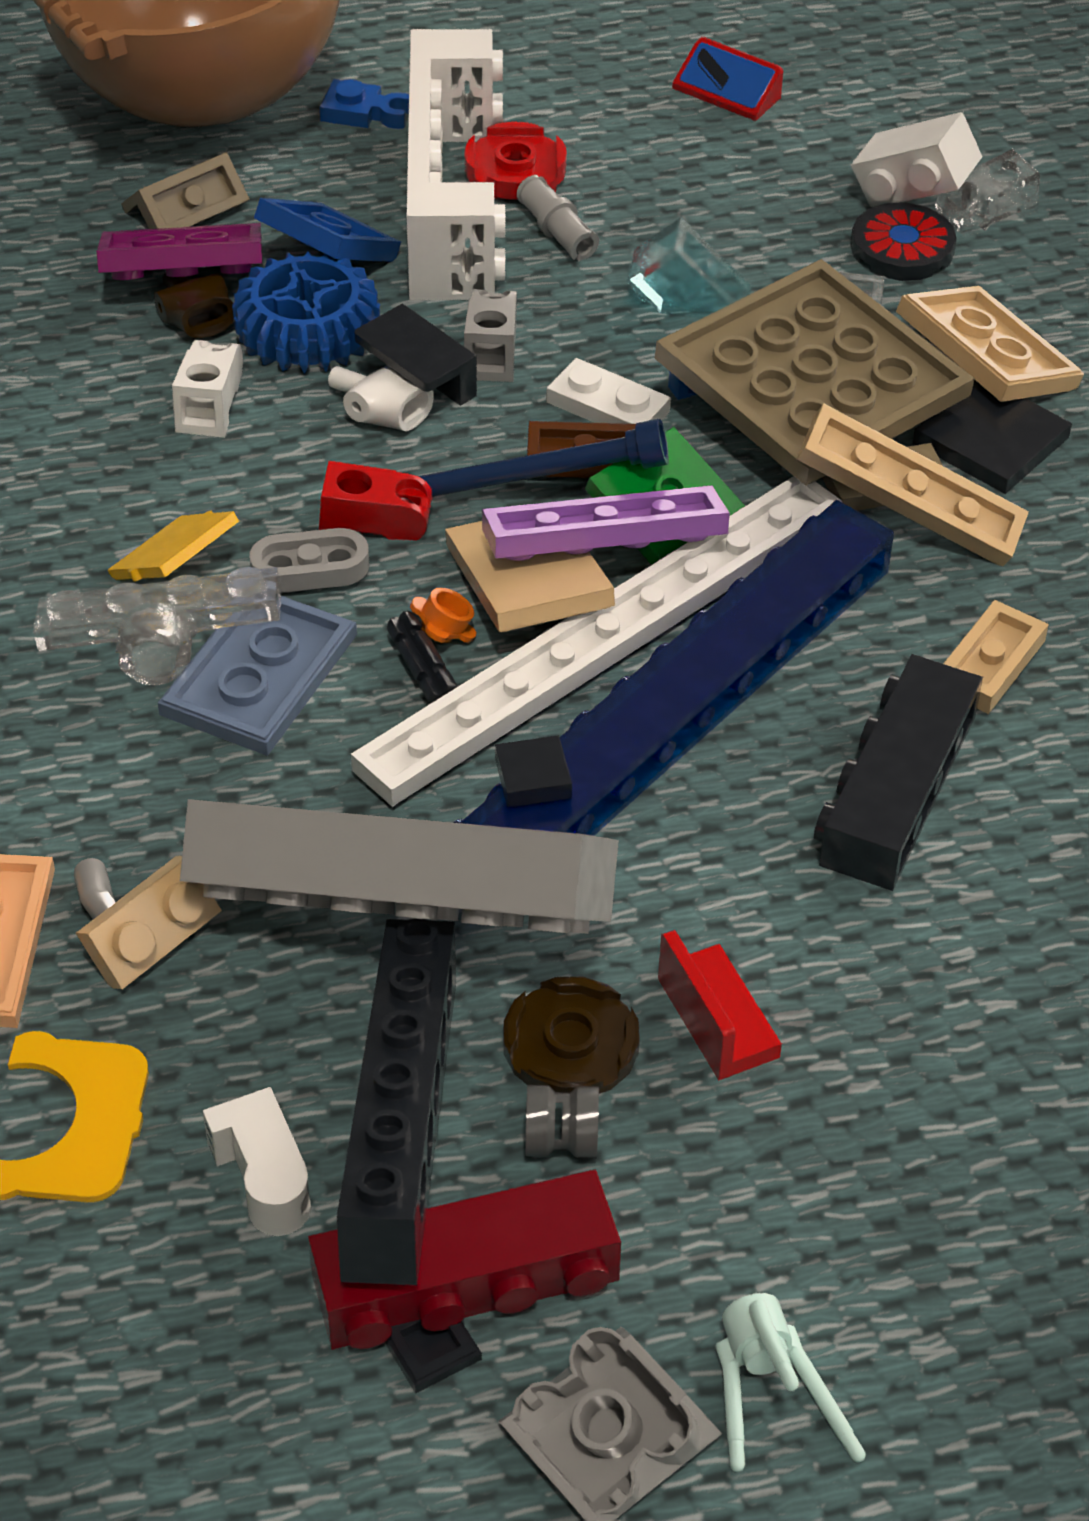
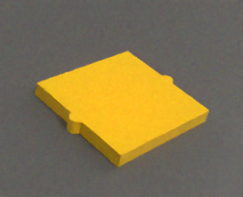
(173, 545)

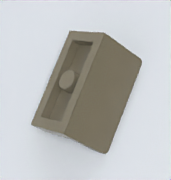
(190, 195)

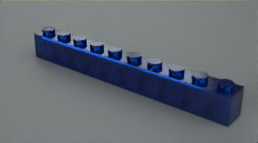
(705, 672)

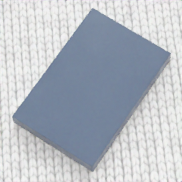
(258, 676)

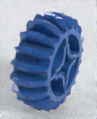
(304, 310)

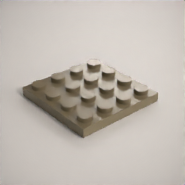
(809, 344)

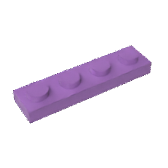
(604, 522)

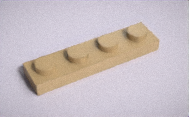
(912, 485)

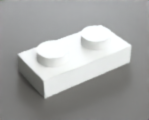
(605, 396)

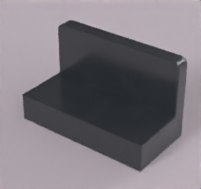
(421, 353)

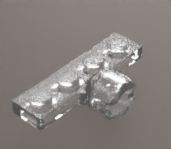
(157, 619)

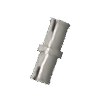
(557, 217)

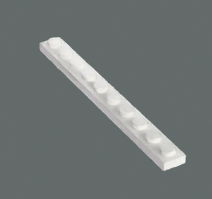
(582, 646)

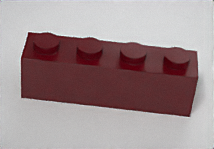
(480, 1259)

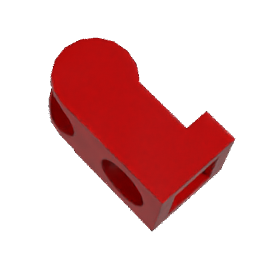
(375, 501)

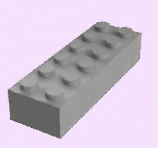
(381, 860)

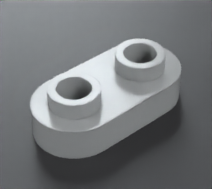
(313, 558)

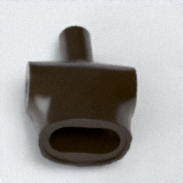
(196, 305)

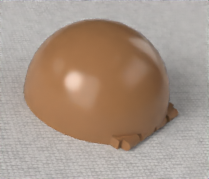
(190, 57)

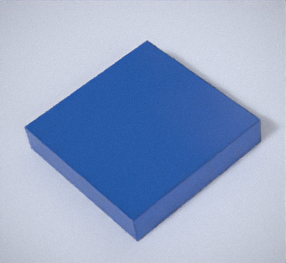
(327, 230)

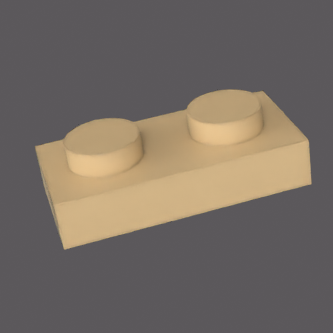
(998, 650)
(146, 924)

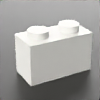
(917, 160)

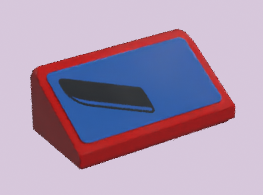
(730, 79)

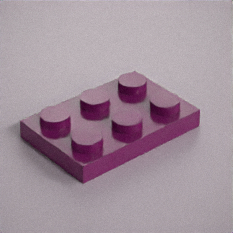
(180, 250)

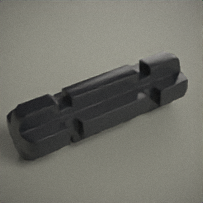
(420, 656)

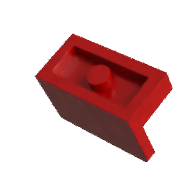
(716, 1007)

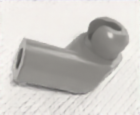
(93, 886)

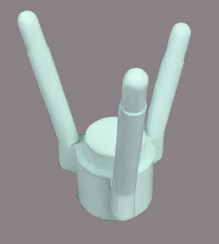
(766, 1344)

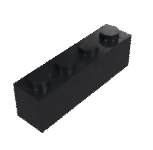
(898, 772)

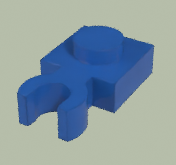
(359, 103)

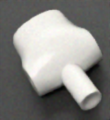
(382, 398)

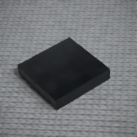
(994, 438)

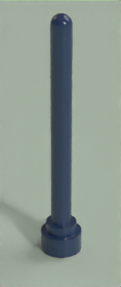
(641, 445)

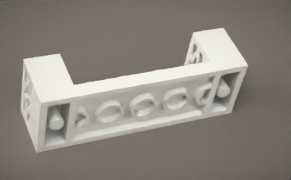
(449, 212)

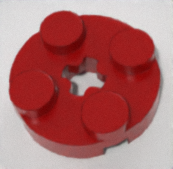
(493, 155)

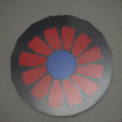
(903, 241)

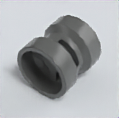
(578, 1121)

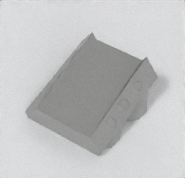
(608, 1425)

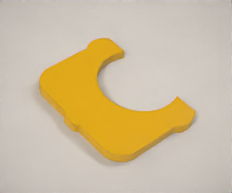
(95, 1151)

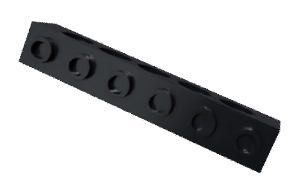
(398, 1105)

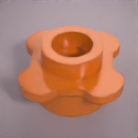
(445, 615)

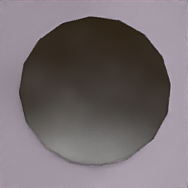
(568, 1052)

